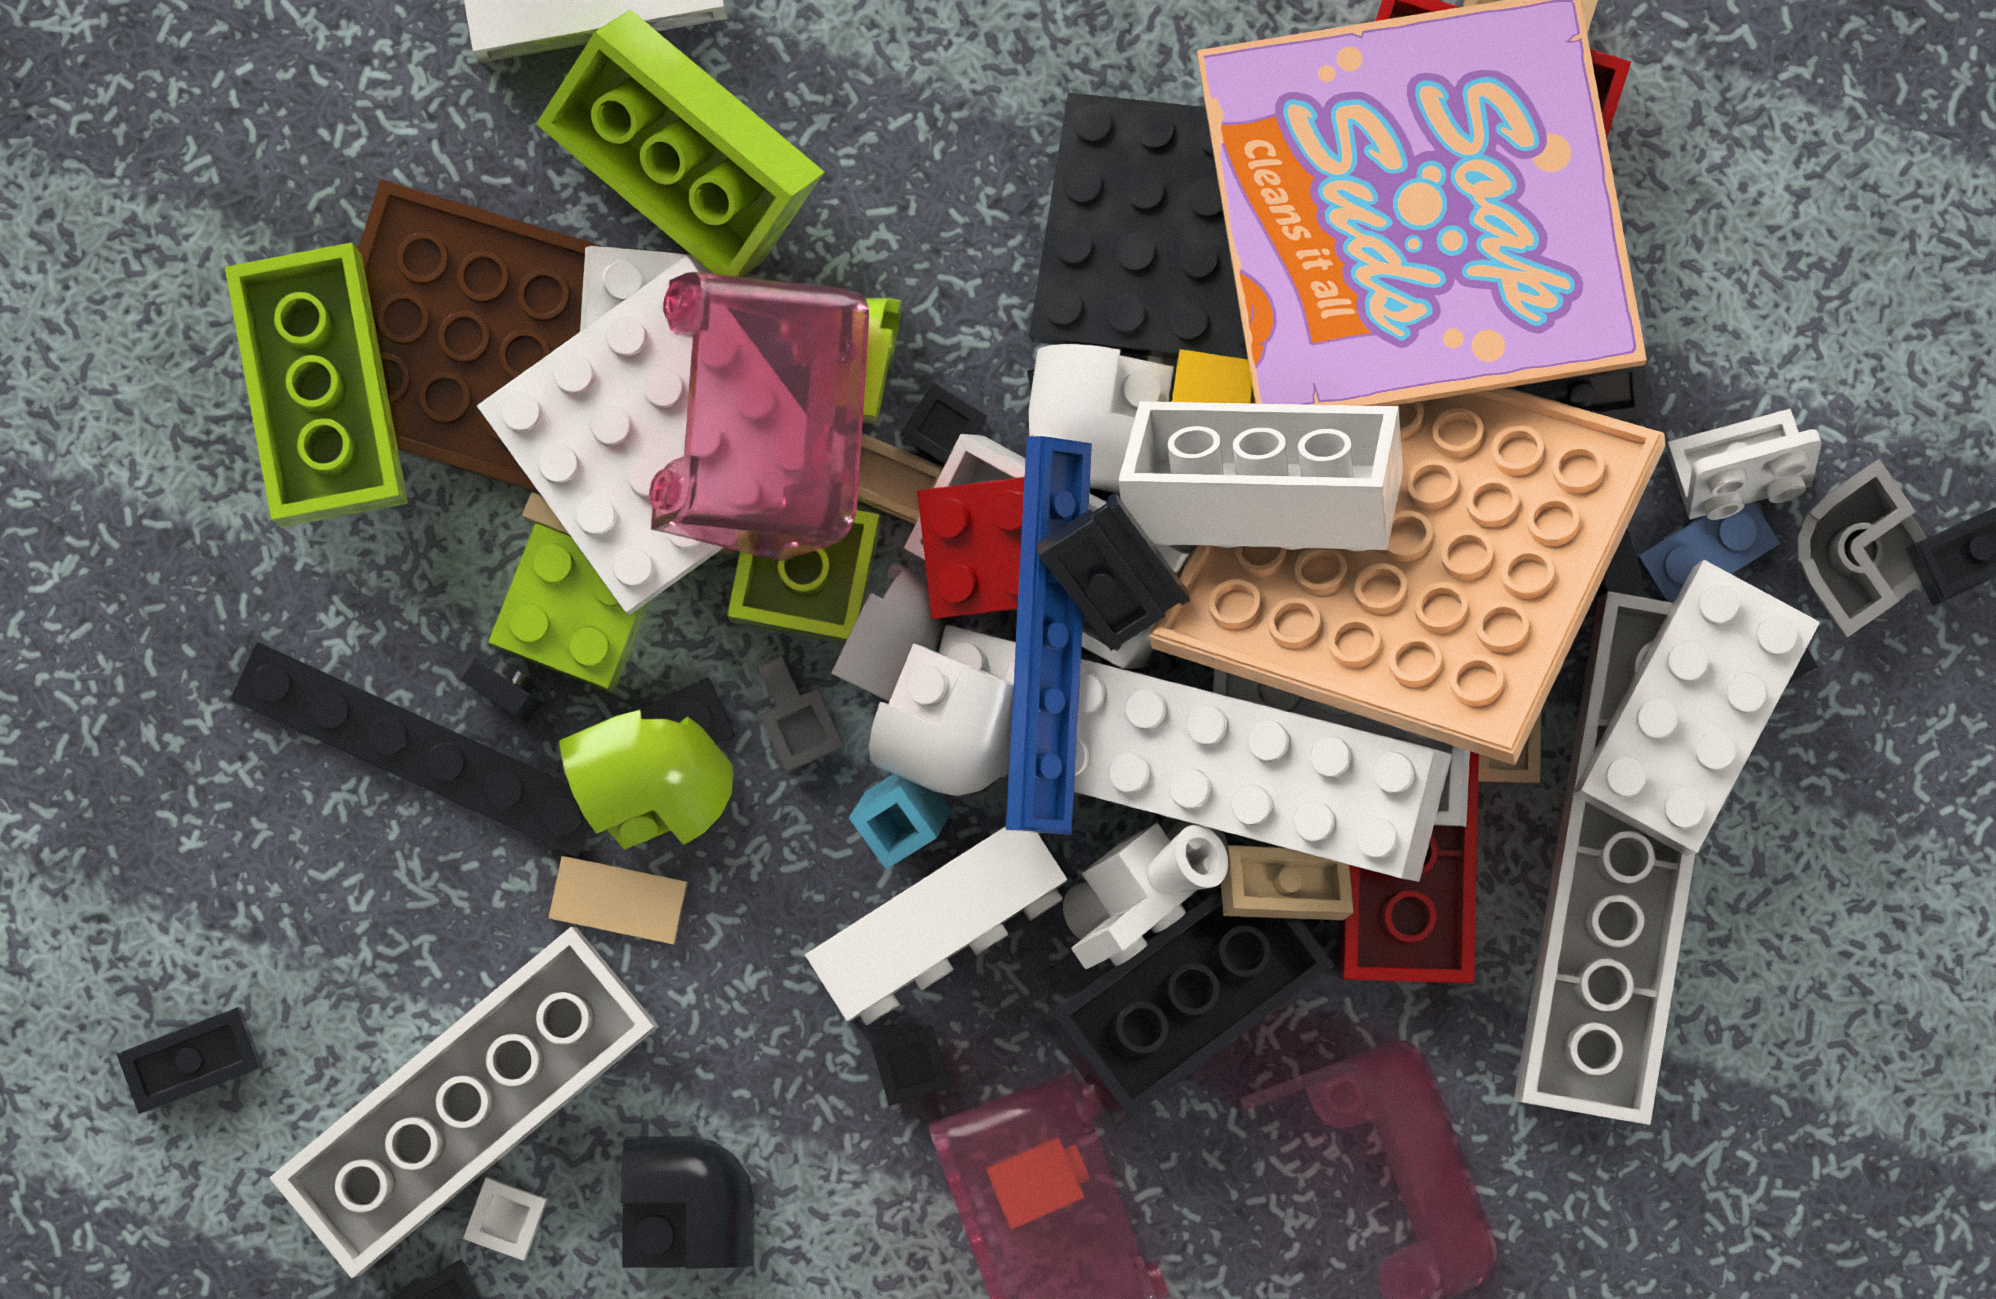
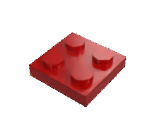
(972, 546)

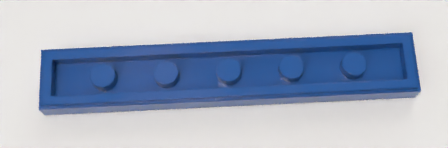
(1046, 645)

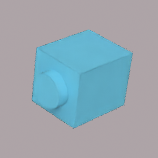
(899, 818)

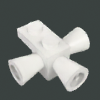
(1141, 889)

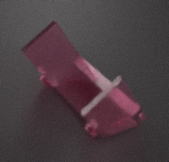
(1402, 1098)

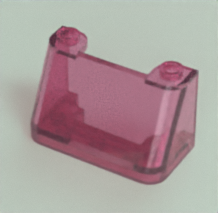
(767, 415)
(1042, 1197)

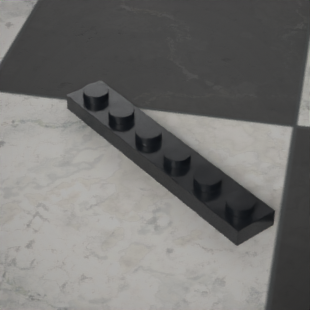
(413, 748)

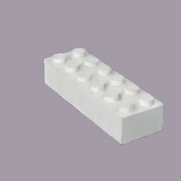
(464, 1102)

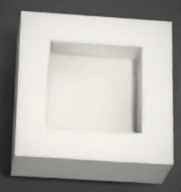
(505, 1218)

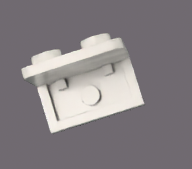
(1744, 464)

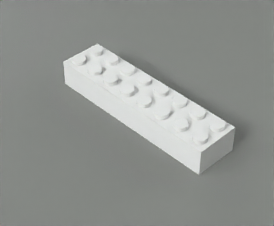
(1242, 764)
(1607, 918)

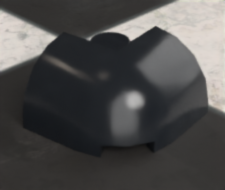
(684, 1205)

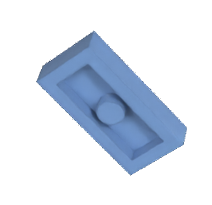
(1722, 542)

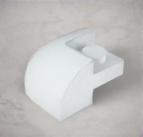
(1094, 399)
(944, 725)

